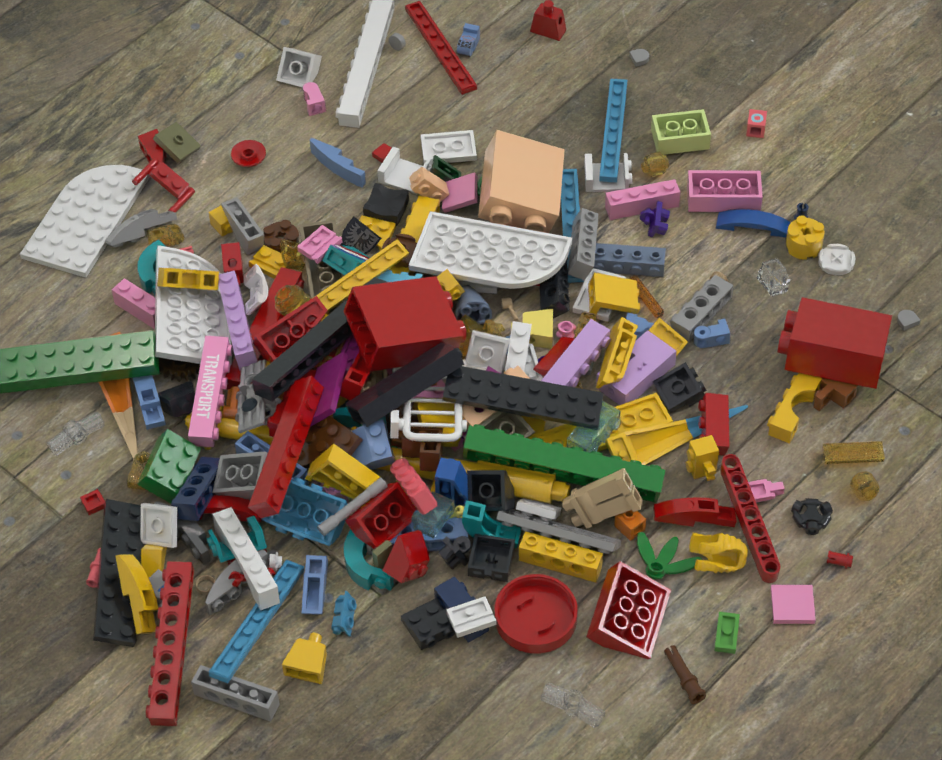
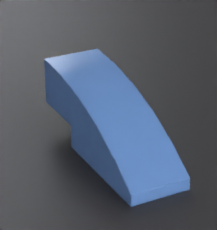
(314, 584)

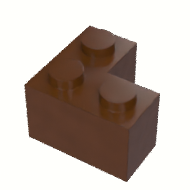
(427, 451)

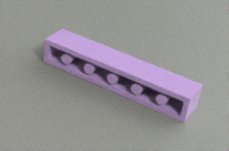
(237, 319)
(579, 355)

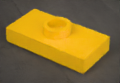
(668, 335)

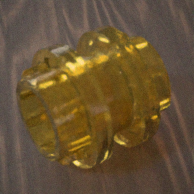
(290, 298)

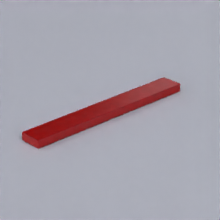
(441, 47)

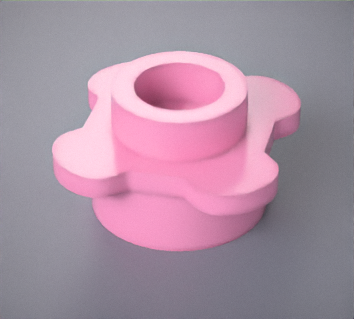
(566, 329)

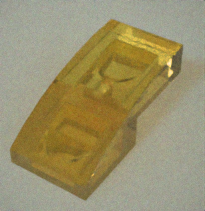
(290, 255)

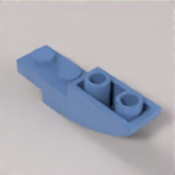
(149, 401)

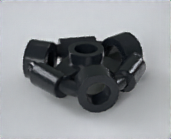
(814, 519)

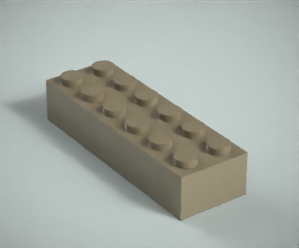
(319, 275)

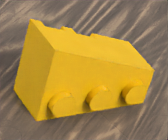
(341, 471)

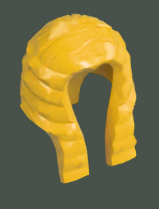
(722, 550)

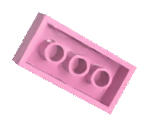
(723, 190)

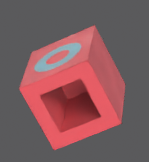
(756, 123)

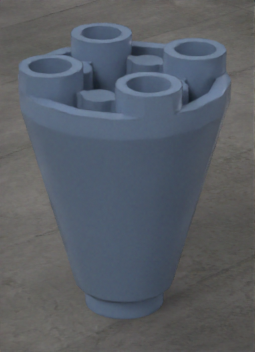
(473, 306)

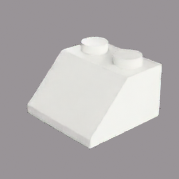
(298, 67)

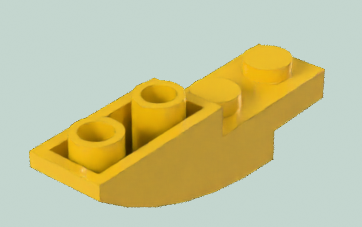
(141, 593)

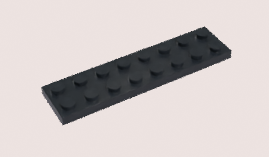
(524, 397)
(119, 537)

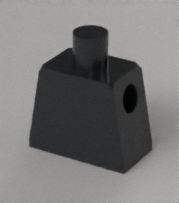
(178, 399)

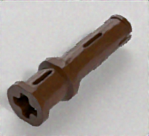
(687, 680)

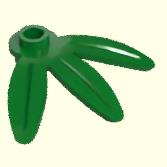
(659, 567)

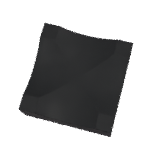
(386, 204)

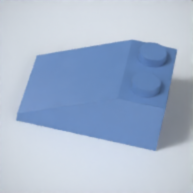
(376, 447)

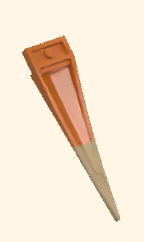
(120, 401)

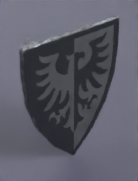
(359, 236)

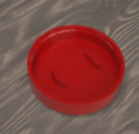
(536, 613)

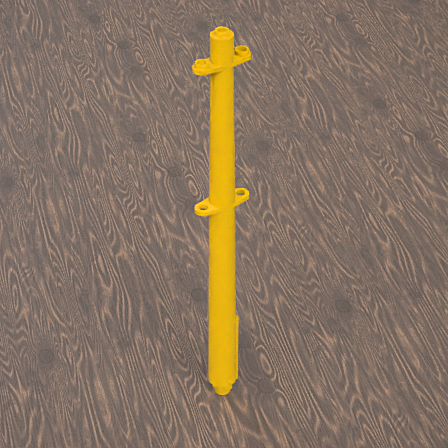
(526, 483)

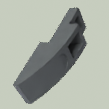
(193, 536)

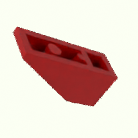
(150, 147)

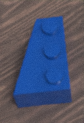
(452, 481)

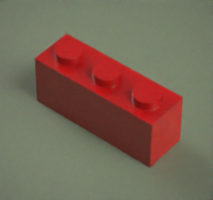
(715, 419)

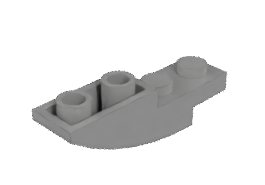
(134, 227)
(223, 590)

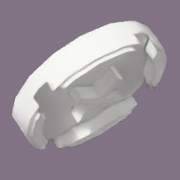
(836, 259)

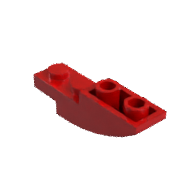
(688, 510)

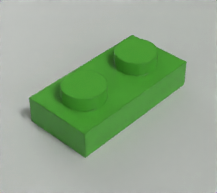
(727, 632)

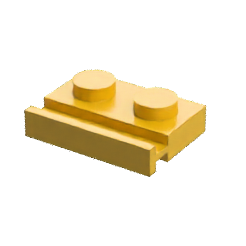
(268, 261)

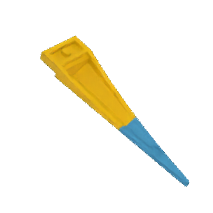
(655, 441)

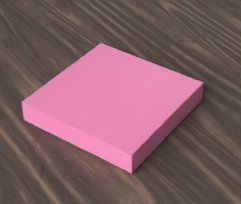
(461, 192)
(792, 604)

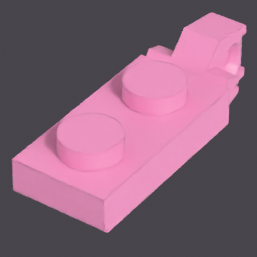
(764, 490)

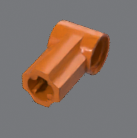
(230, 409)

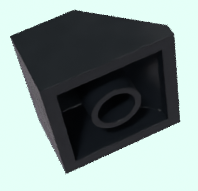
(491, 489)

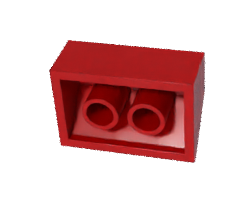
(382, 516)

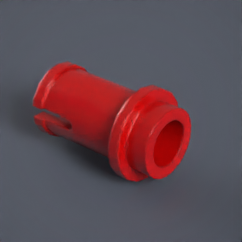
(840, 559)

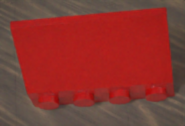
(628, 611)

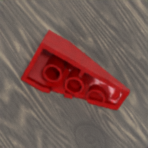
(289, 329)

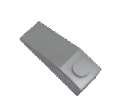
(243, 226)

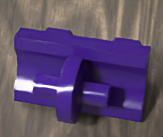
(653, 218)

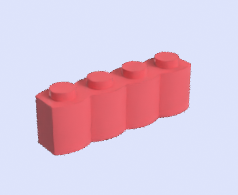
(413, 486)

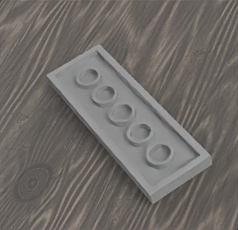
(566, 532)

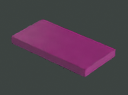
(330, 376)

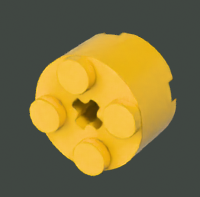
(804, 238)

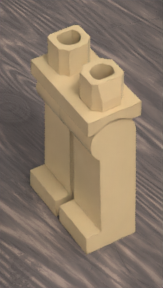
(603, 499)

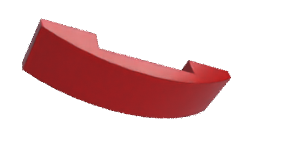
(238, 504)

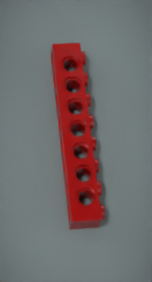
(168, 713)

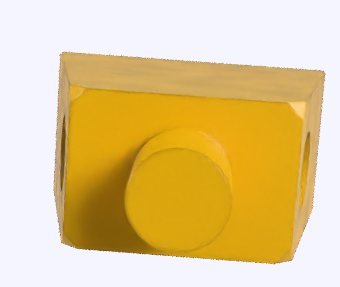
(306, 659)

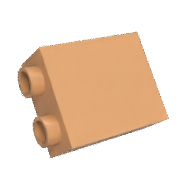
(521, 183)

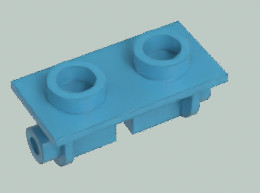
(345, 606)

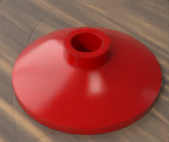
(248, 153)

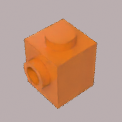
(630, 523)

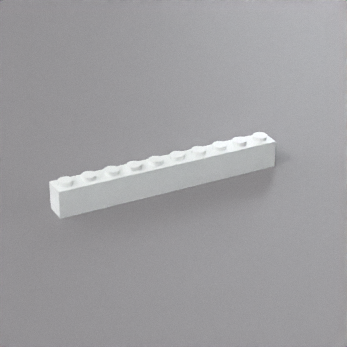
(365, 63)

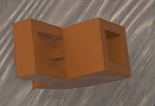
(837, 391)

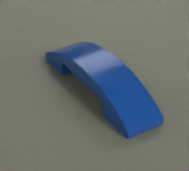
(753, 219)

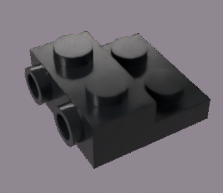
(680, 387)
(428, 624)

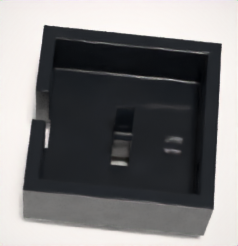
(493, 550)

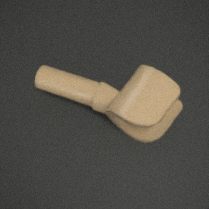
(508, 304)

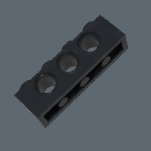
(555, 292)

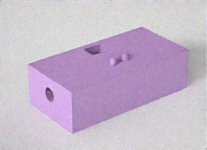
(647, 362)

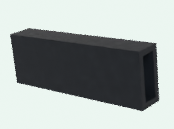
(404, 384)

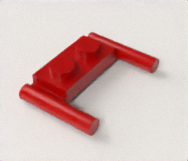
(169, 180)

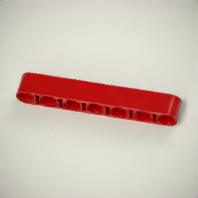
(748, 526)

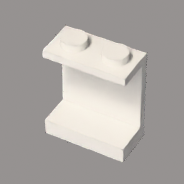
(396, 171)
(592, 174)

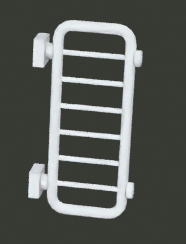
(405, 422)

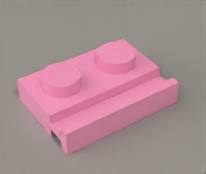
(318, 243)

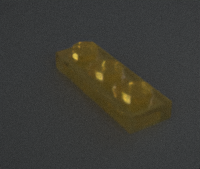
(853, 452)

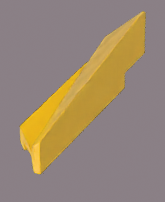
(617, 352)

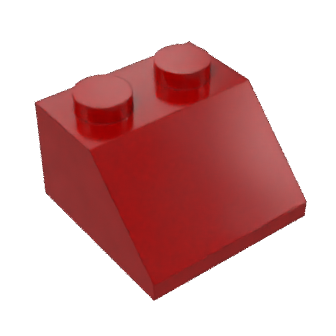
(408, 557)

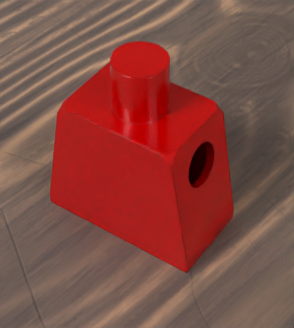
(548, 21)
(229, 252)

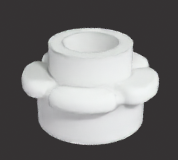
(275, 561)

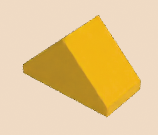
(153, 558)

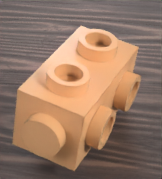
(428, 184)

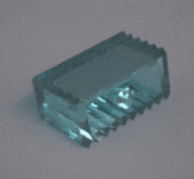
(433, 521)

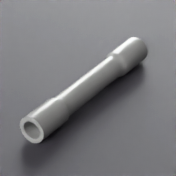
(334, 520)

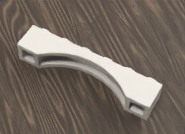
(256, 573)

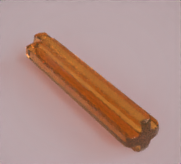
(648, 299)

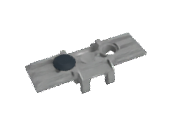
(250, 406)

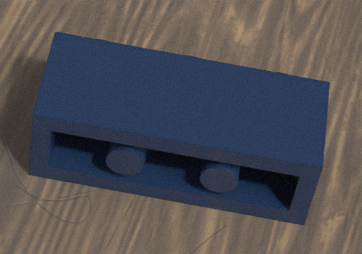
(452, 594)

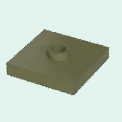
(177, 142)

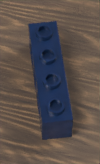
(197, 490)

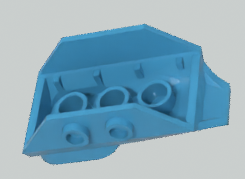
(305, 510)

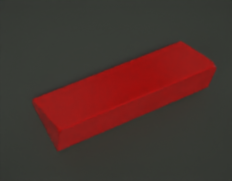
(553, 355)

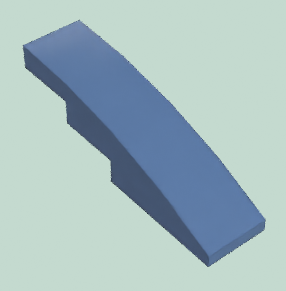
(334, 161)

